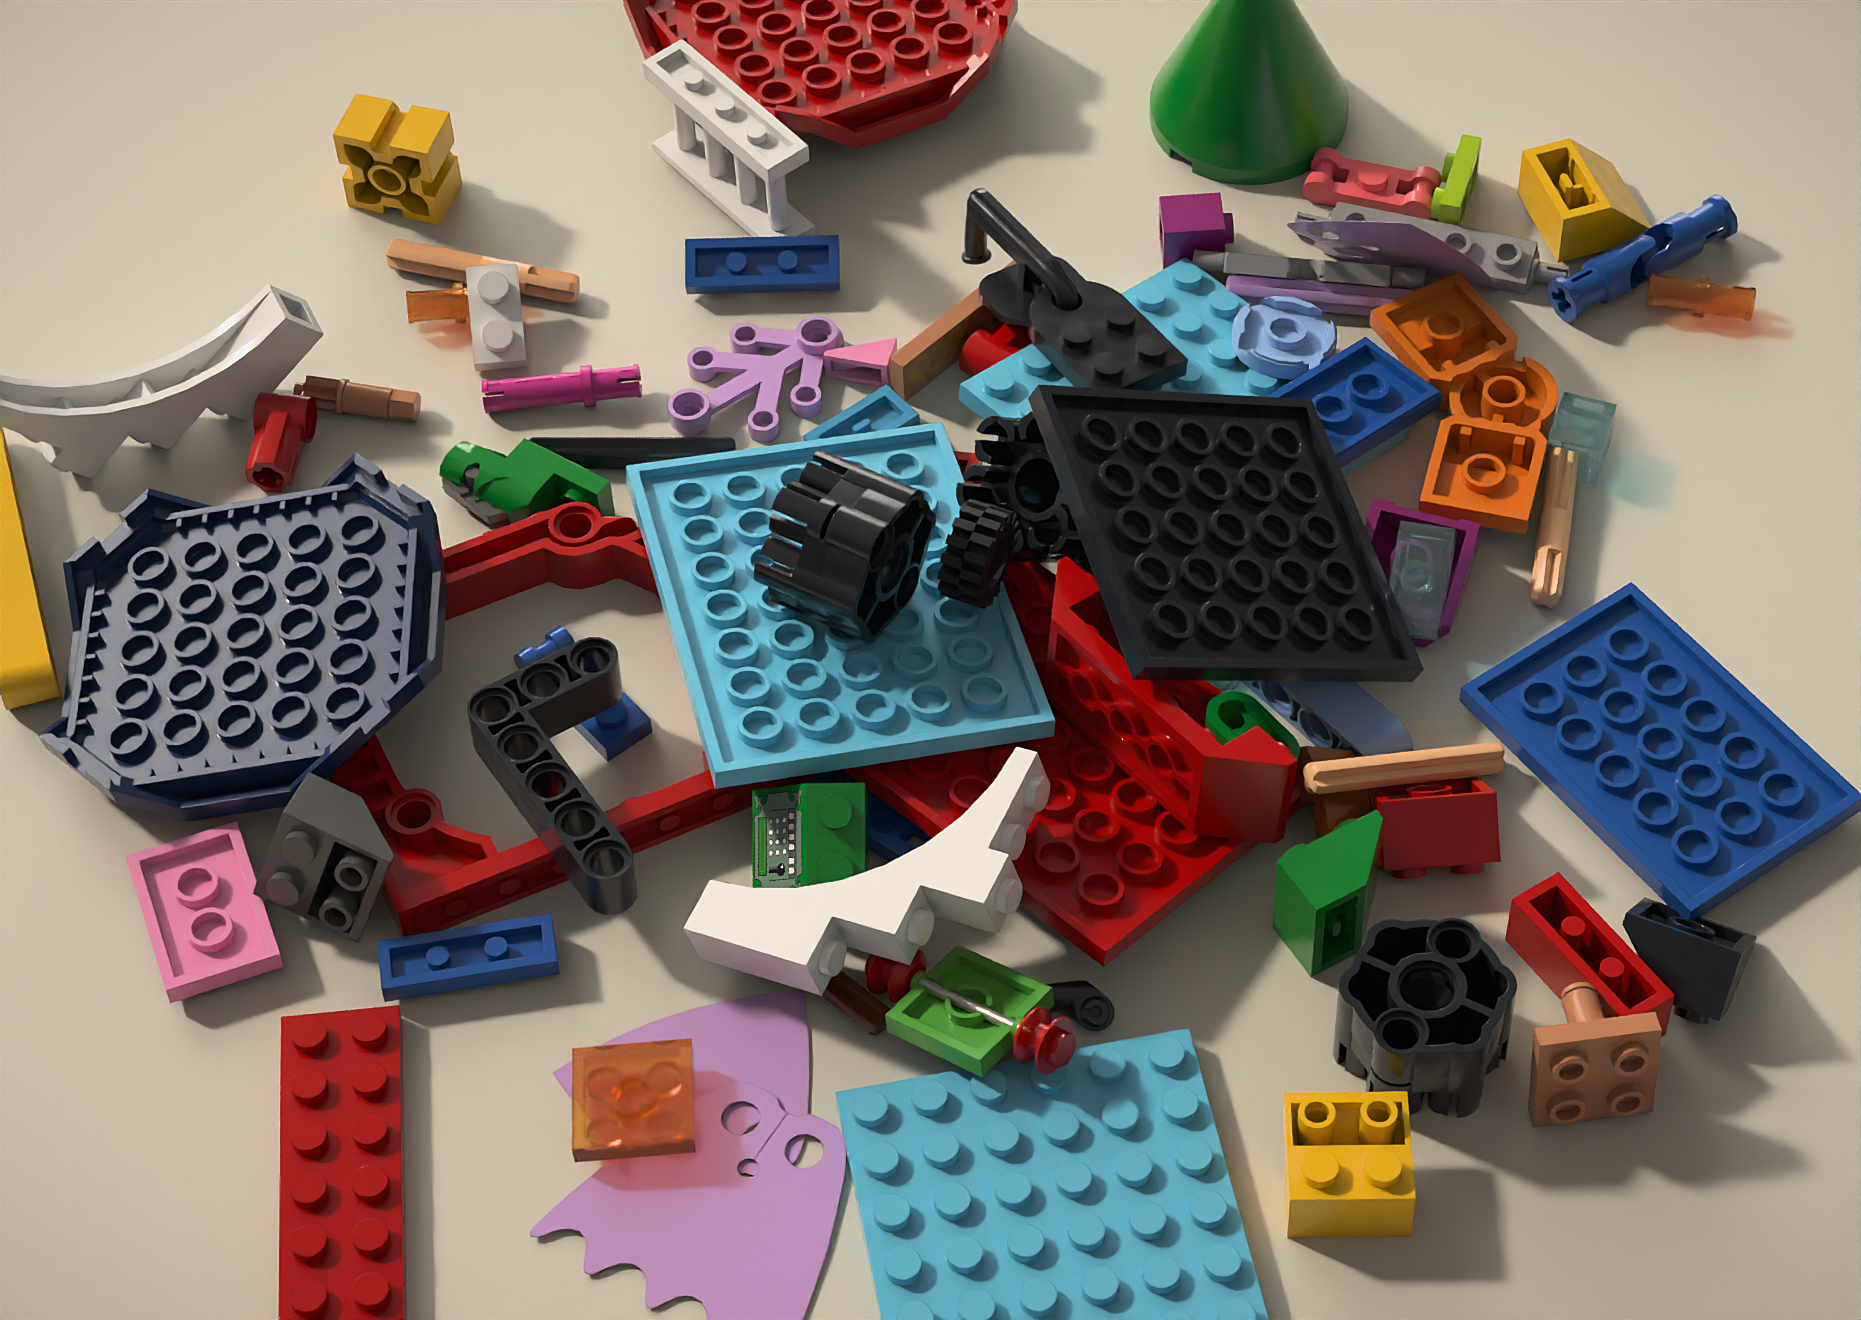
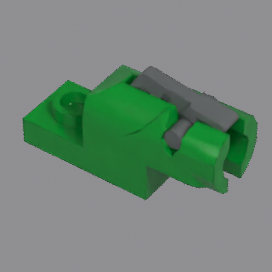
(519, 483)

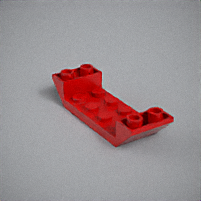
(1207, 786)

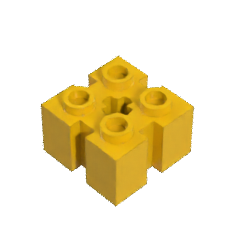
(398, 158)

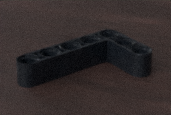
(512, 736)

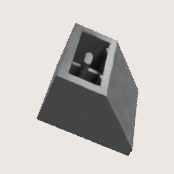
(326, 858)

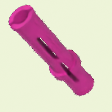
(562, 388)

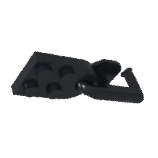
(1073, 322)

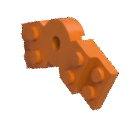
(1498, 408)

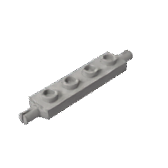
(1507, 259)

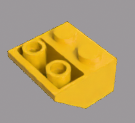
(1577, 200)
(1348, 1164)

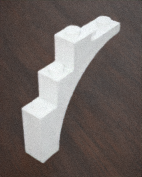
(158, 401)
(886, 911)

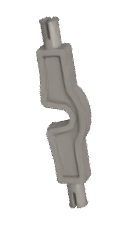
(1310, 269)

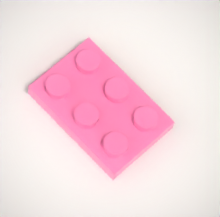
(203, 912)

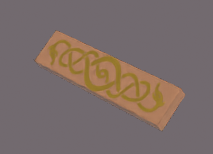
(939, 345)

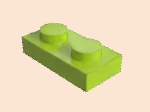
(1460, 175)

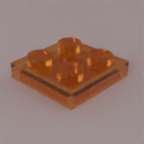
(633, 1100)

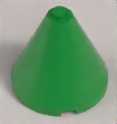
(1249, 94)

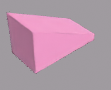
(861, 363)

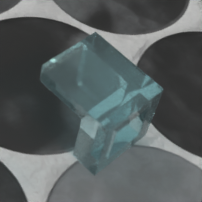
(1585, 428)

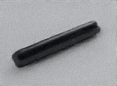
(624, 451)

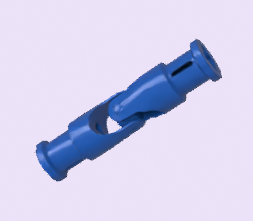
(1633, 261)

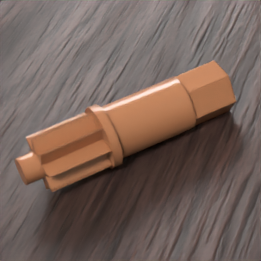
(360, 399)

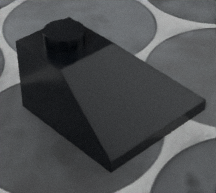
(1692, 958)

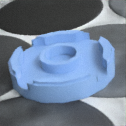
(1283, 337)

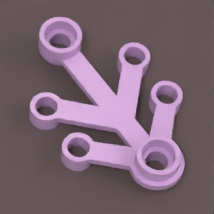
(692, 409)

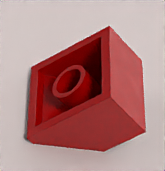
(1437, 826)

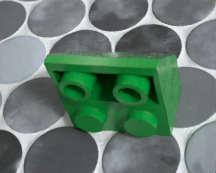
(1328, 893)

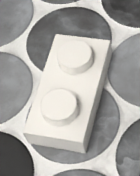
(496, 317)

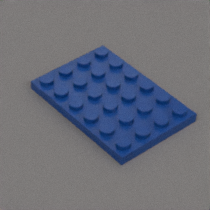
(1661, 751)

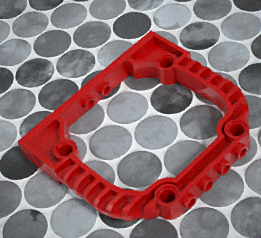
(455, 874)

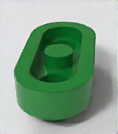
(1245, 712)

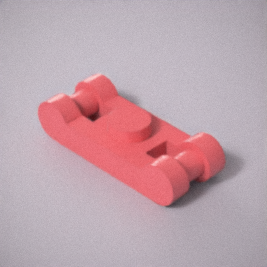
(1370, 184)

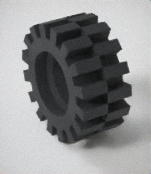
(978, 553)

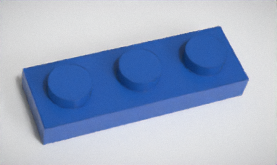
(762, 264)
(467, 957)

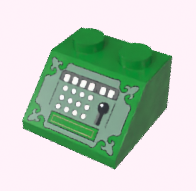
(809, 834)

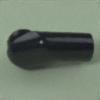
(1082, 1004)

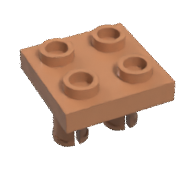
(1592, 1062)

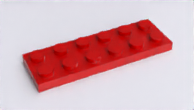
(342, 1166)

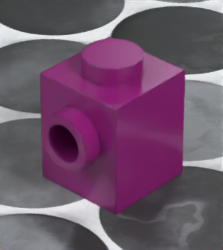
(1192, 224)

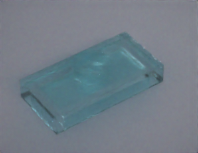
(1422, 576)

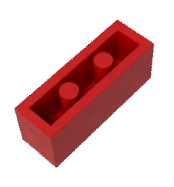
(1574, 944)

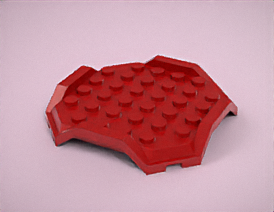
(838, 64)

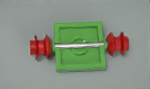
(972, 1011)

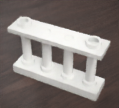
(730, 121)

